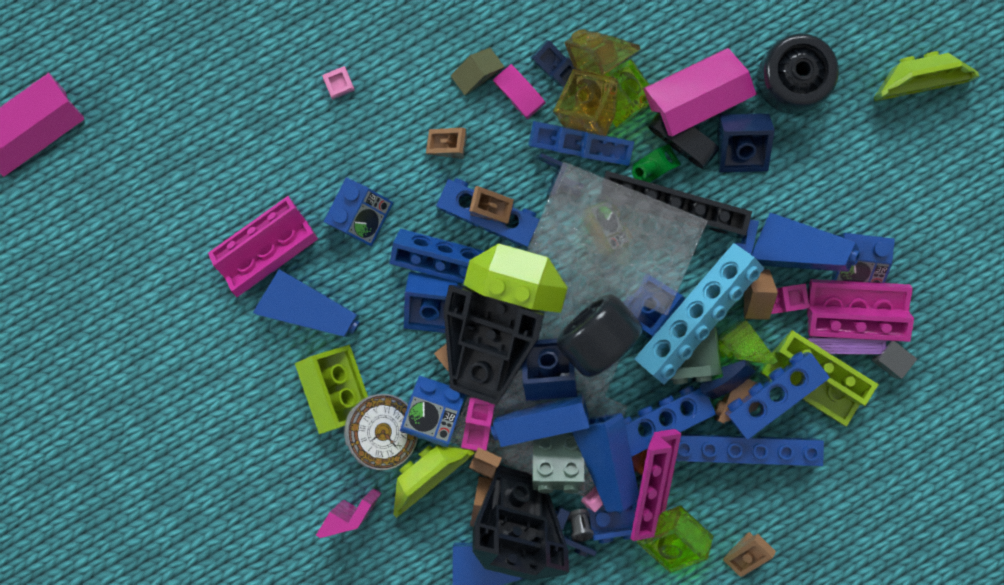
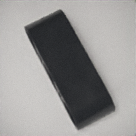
(689, 143)

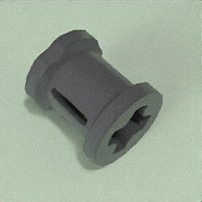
(580, 525)

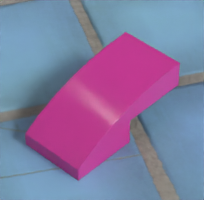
(519, 91)
(791, 299)
(478, 424)

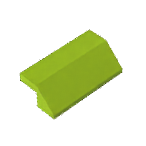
(838, 395)

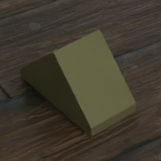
(476, 70)

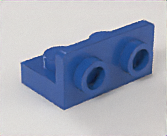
(611, 524)

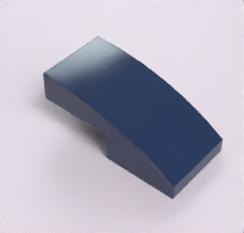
(553, 63)
(733, 377)

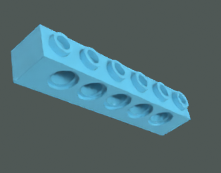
(701, 300)

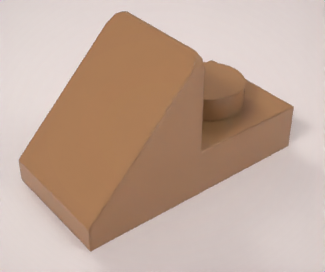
(749, 554)

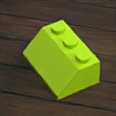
(331, 386)

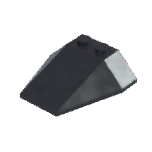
(486, 342)
(519, 529)

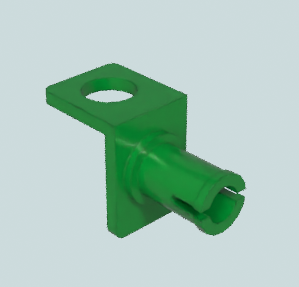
(655, 164)

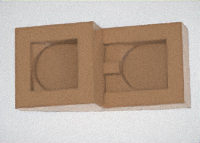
(484, 463)

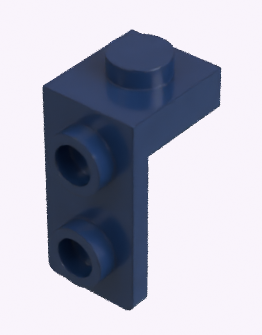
(580, 547)

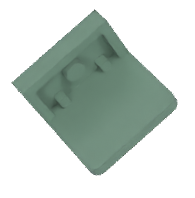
(702, 363)
(557, 464)

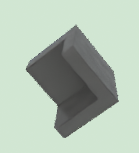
(895, 360)

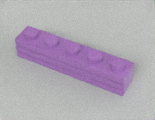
(849, 345)

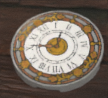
(375, 433)

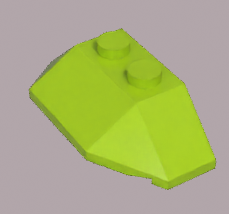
(924, 75)
(517, 278)
(426, 473)

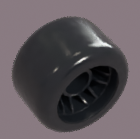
(781, 83)
(599, 335)

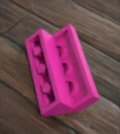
(700, 91)
(34, 121)
(262, 246)
(860, 310)
(655, 483)
(347, 516)

